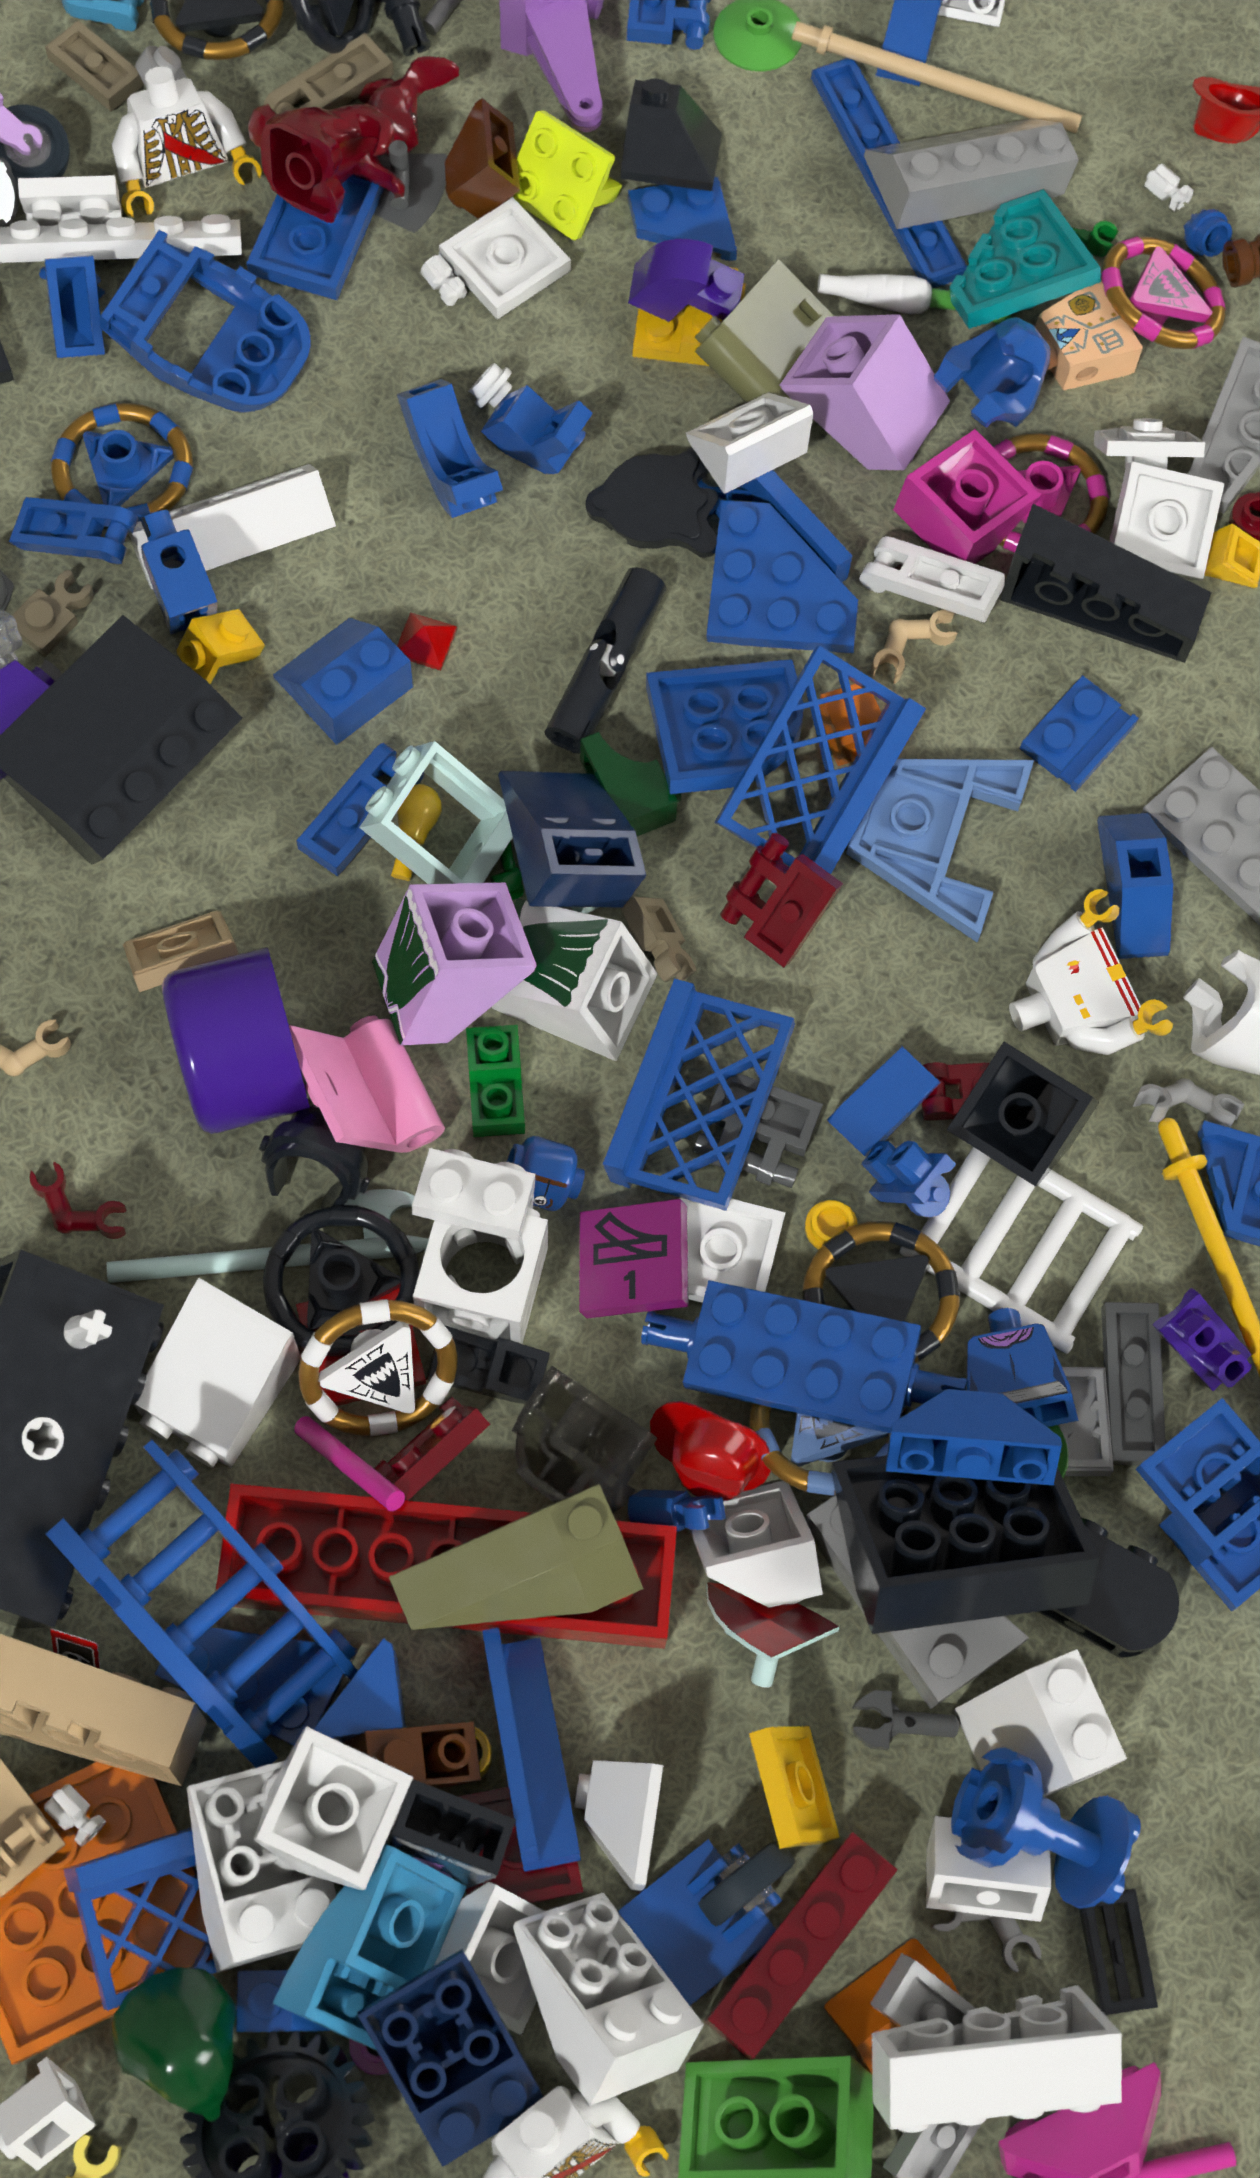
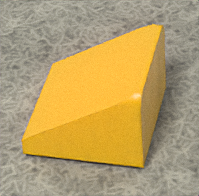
(1234, 557)

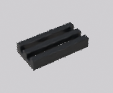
(1140, 1953)

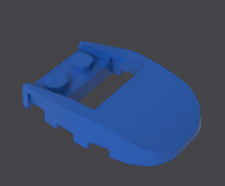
(251, 355)

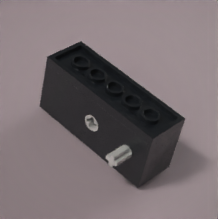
(65, 1390)

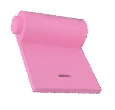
(367, 1087)

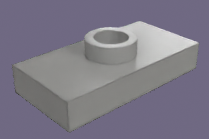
(1090, 1436)

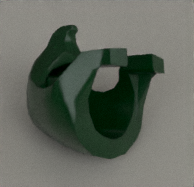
(178, 2038)

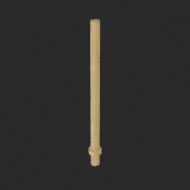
(826, 40)

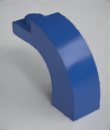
(446, 449)

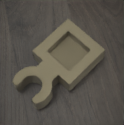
(48, 619)
(657, 932)

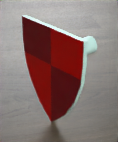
(766, 1630)

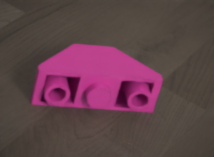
(1092, 2143)

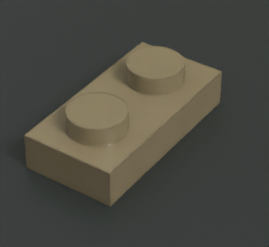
(94, 65)

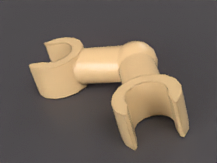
(903, 630)
(16, 1062)

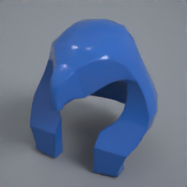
(1001, 369)

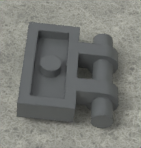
(784, 1125)

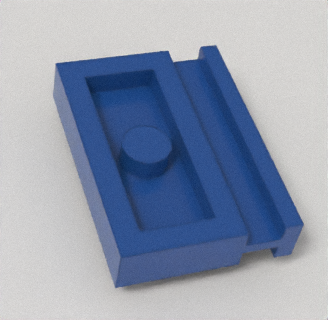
(1078, 733)

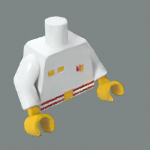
(1084, 990)

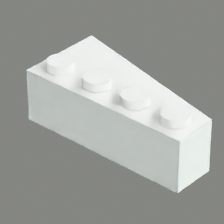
(998, 2064)

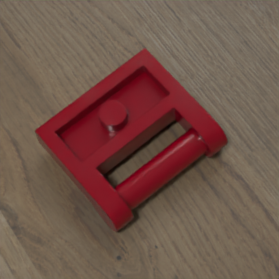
(433, 1447)

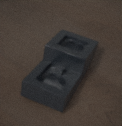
(495, 1367)

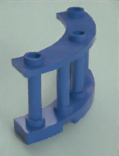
(175, 1643)

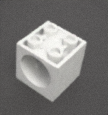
(490, 1314)

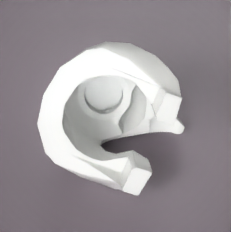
(1237, 1041)

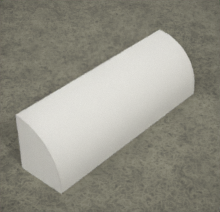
(250, 518)

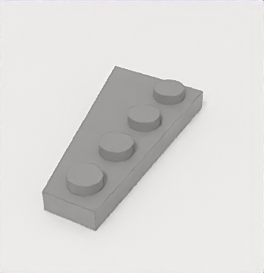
(1234, 427)

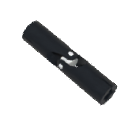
(606, 655)

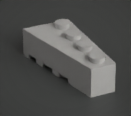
(932, 1657)

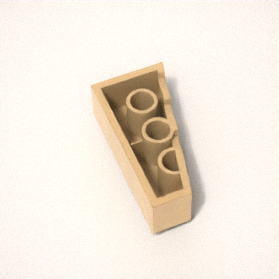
(96, 1713)

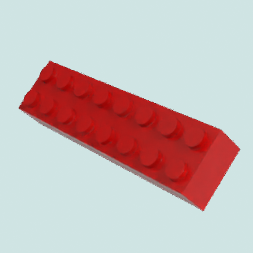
(347, 1546)

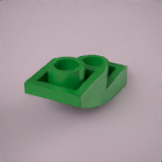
(495, 1081)

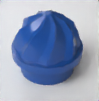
(1207, 232)

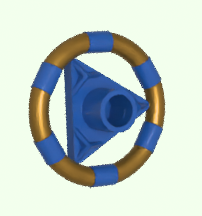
(121, 461)

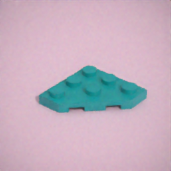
(1022, 262)

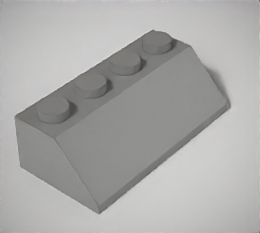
(971, 170)

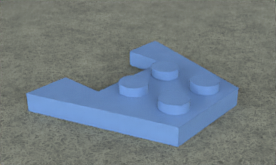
(916, 823)

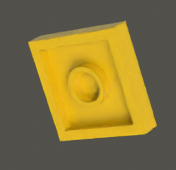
(794, 1786)

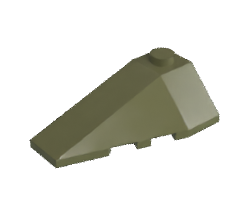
(536, 1567)

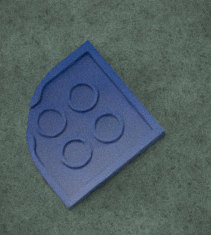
(715, 720)

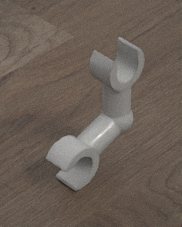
(1218, 1109)
(1006, 1929)

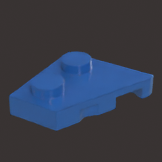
(683, 213)
(1234, 1179)

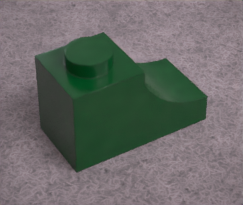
(634, 786)

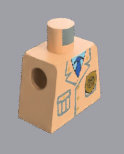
(1088, 339)

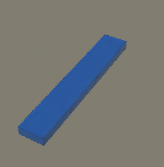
(866, 127)

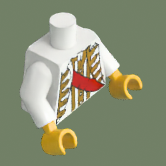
(173, 134)
(567, 2136)

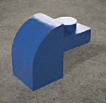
(535, 432)

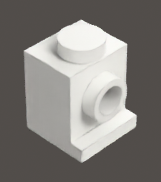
(43, 2117)

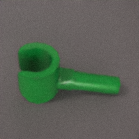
(1093, 241)
(511, 874)

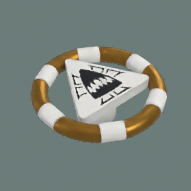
(377, 1368)

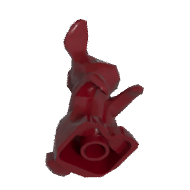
(317, 149)

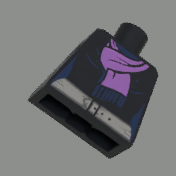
(451, 1834)

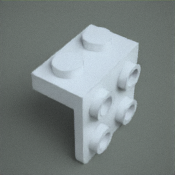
(474, 1193)

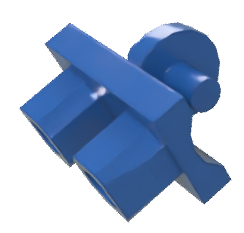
(910, 1177)

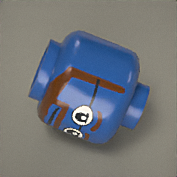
(555, 1170)

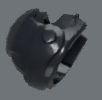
(311, 1138)

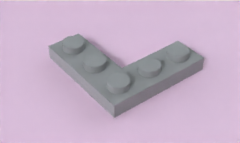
(905, 1998)

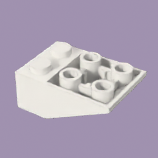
(247, 1894)
(604, 1998)

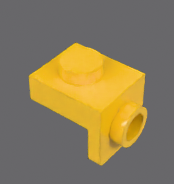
(218, 642)

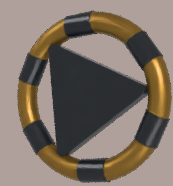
(218, 20)
(890, 1285)

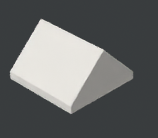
(752, 439)

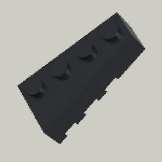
(1102, 587)

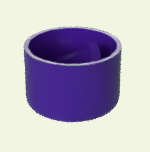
(233, 1041)

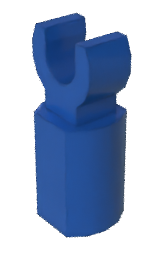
(675, 1509)

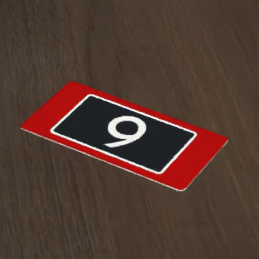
(75, 1648)

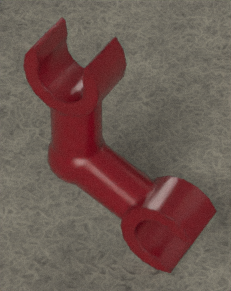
(68, 1220)

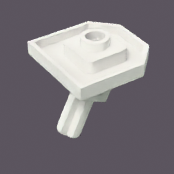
(1148, 443)

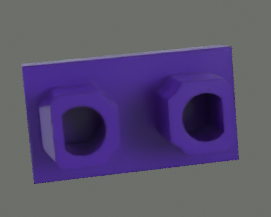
(1204, 1342)

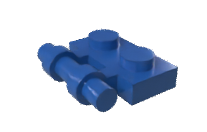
(656, 19)

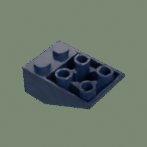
(571, 840)
(451, 2057)

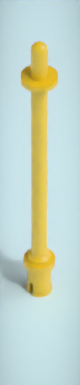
(1185, 1169)

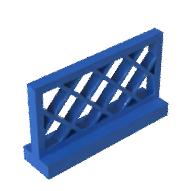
(862, 778)
(654, 1094)
(123, 1870)

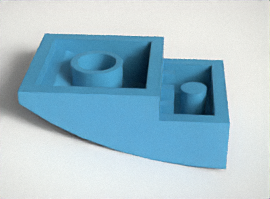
(371, 1943)

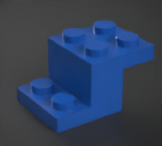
(1213, 1490)

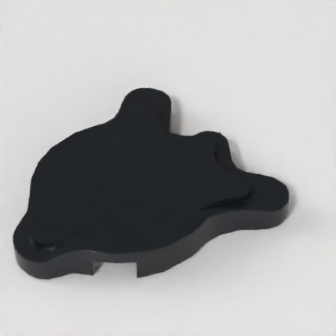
(658, 503)

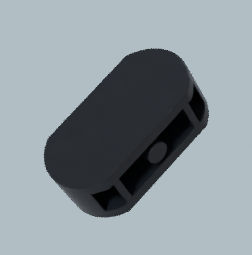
(1129, 1603)

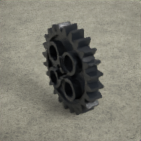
(327, 2119)

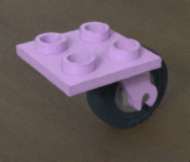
(32, 142)

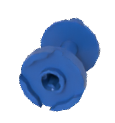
(1006, 1813)

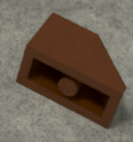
(483, 162)

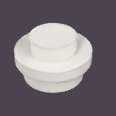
(491, 386)

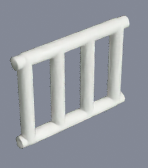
(1074, 1202)

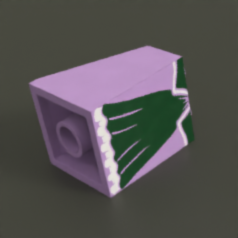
(450, 958)

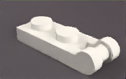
(933, 578)

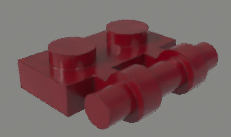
(792, 909)

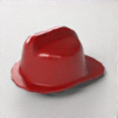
(1226, 110)
(709, 1450)

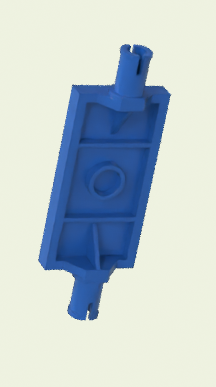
(800, 1356)

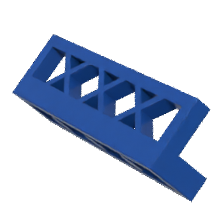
(772, 490)
(531, 1752)

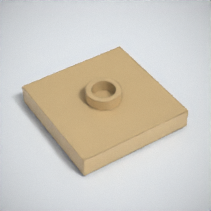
(178, 947)

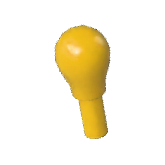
(416, 819)

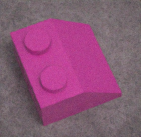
(965, 499)

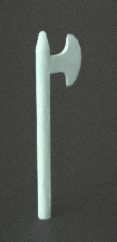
(255, 1259)

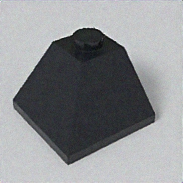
(669, 138)
(1022, 1114)

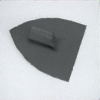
(423, 182)

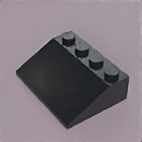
(112, 738)
(959, 1546)

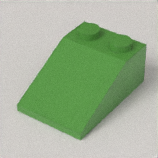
(777, 2119)

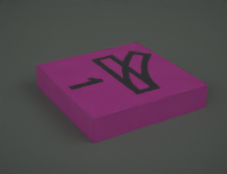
(633, 1259)

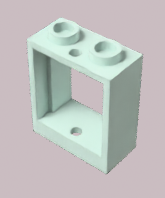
(484, 844)

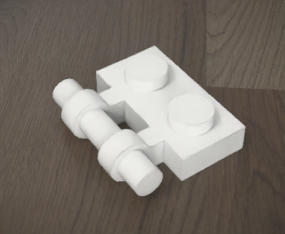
(64, 198)

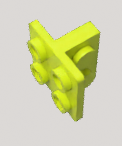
(563, 175)

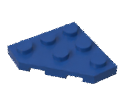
(774, 586)

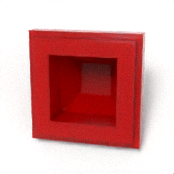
(426, 640)

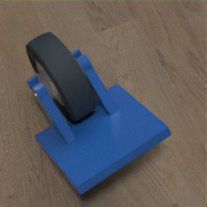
(708, 1913)

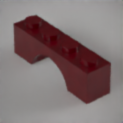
(801, 1946)

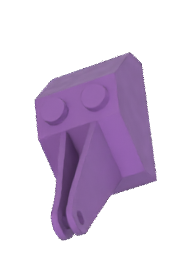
(563, 46)

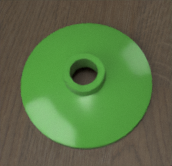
(754, 45)

